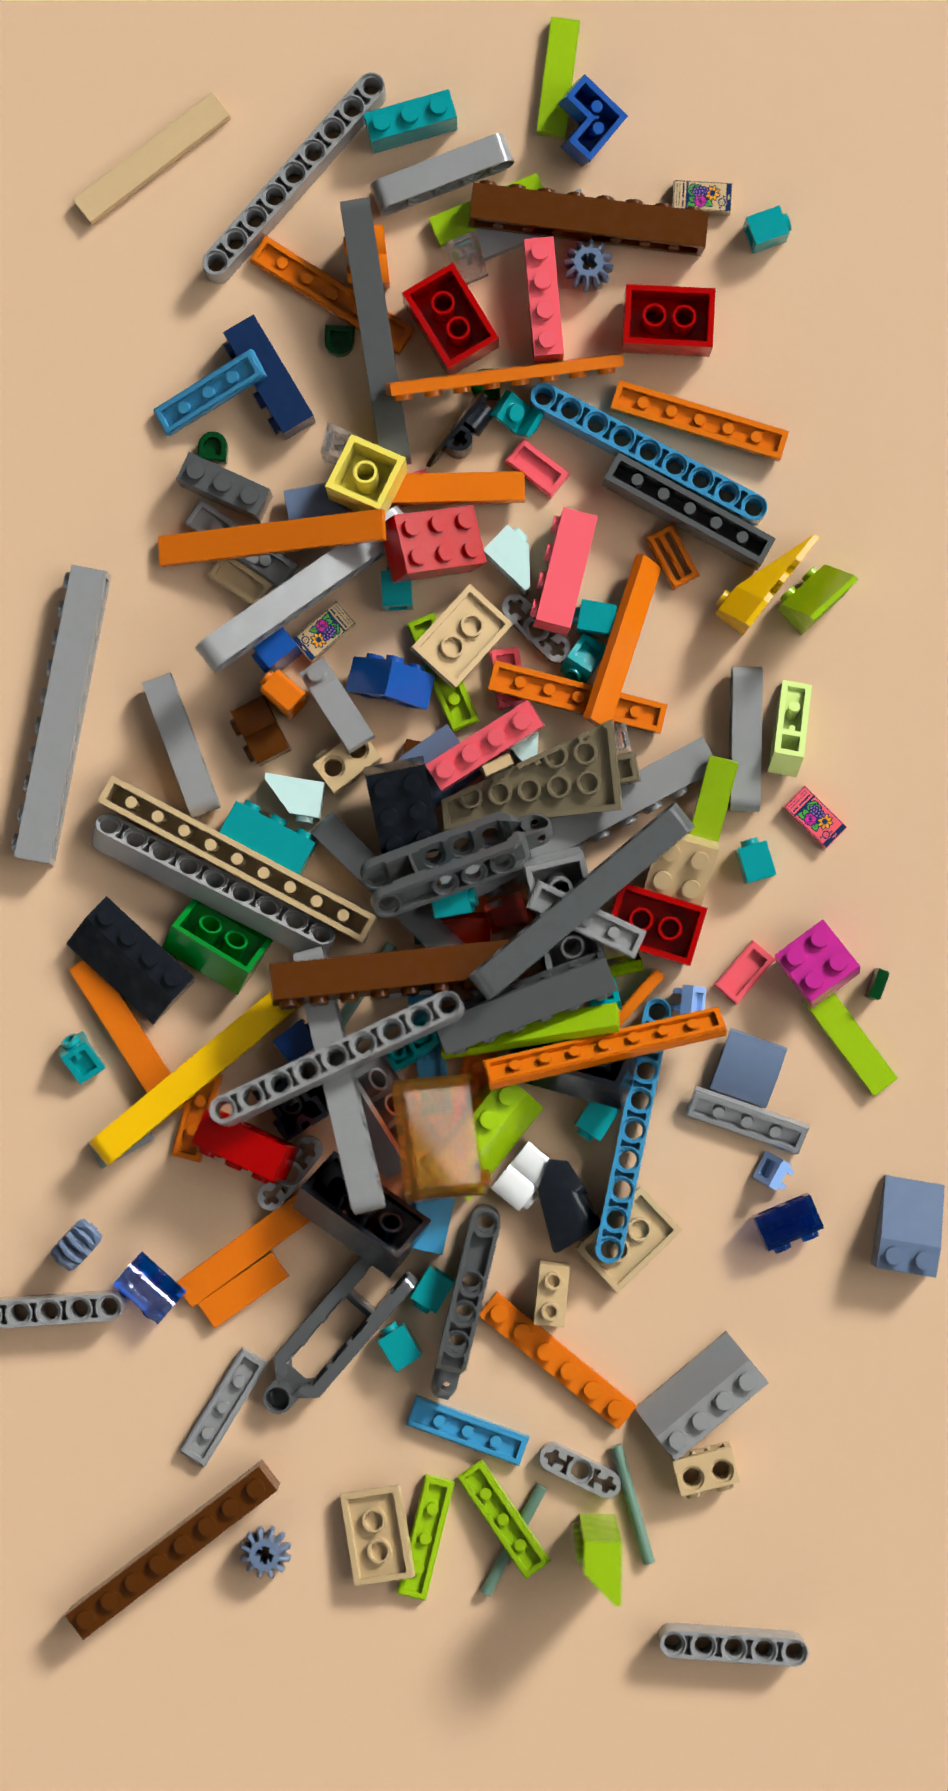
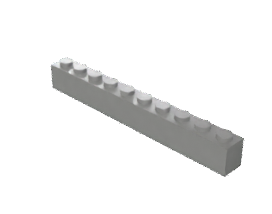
(61, 715)
(658, 781)

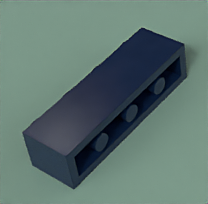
(276, 391)

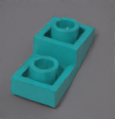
(415, 1050)

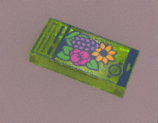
(625, 965)

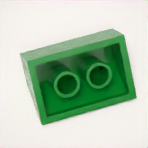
(216, 945)

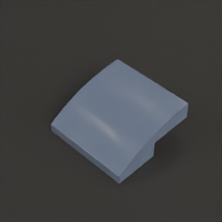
(311, 502)
(430, 749)
(748, 1068)

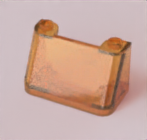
(438, 1138)

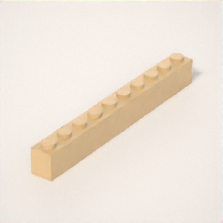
(238, 859)

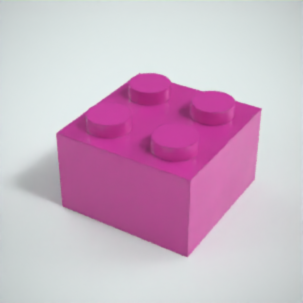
(817, 963)

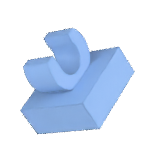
(692, 999)
(772, 1171)

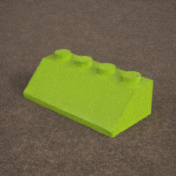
(501, 1121)
(600, 1552)

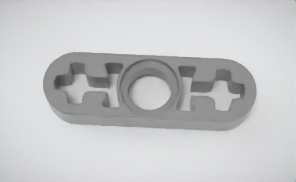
(515, 618)
(282, 1195)
(603, 1472)

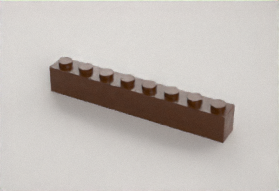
(588, 218)
(377, 974)
(172, 1549)

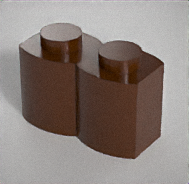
(260, 731)

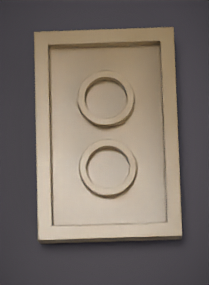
(461, 636)
(647, 1236)
(377, 1535)

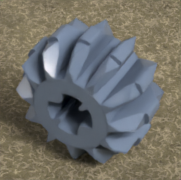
(584, 255)
(76, 1244)
(254, 1551)

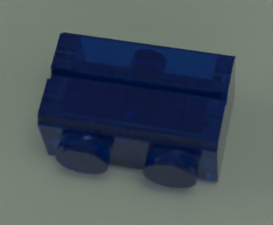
(788, 1222)
(149, 1288)

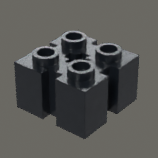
(301, 1111)

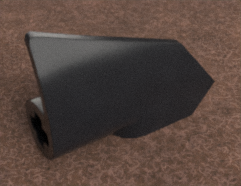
(472, 420)
(565, 1205)

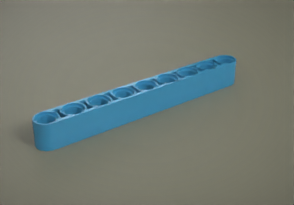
(640, 441)
(626, 1144)

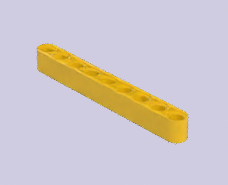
(188, 1079)

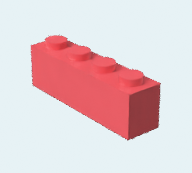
(543, 299)
(564, 572)
(485, 745)

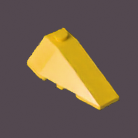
(751, 596)

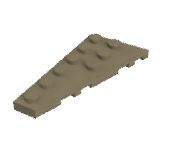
(558, 782)

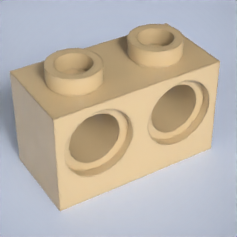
(351, 767)
(551, 1293)
(703, 1461)

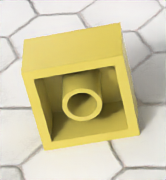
(366, 476)

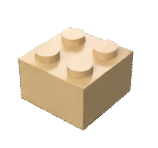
(684, 869)

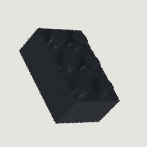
(401, 803)

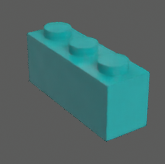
(410, 121)
(269, 836)

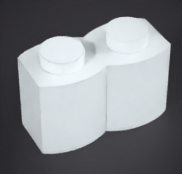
(522, 1177)

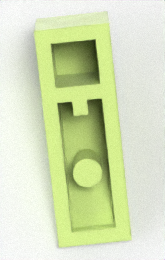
(790, 729)

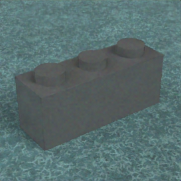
(224, 487)

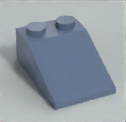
(909, 1226)

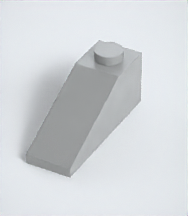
(337, 705)

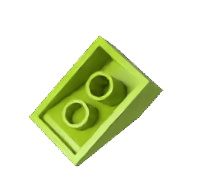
(816, 596)

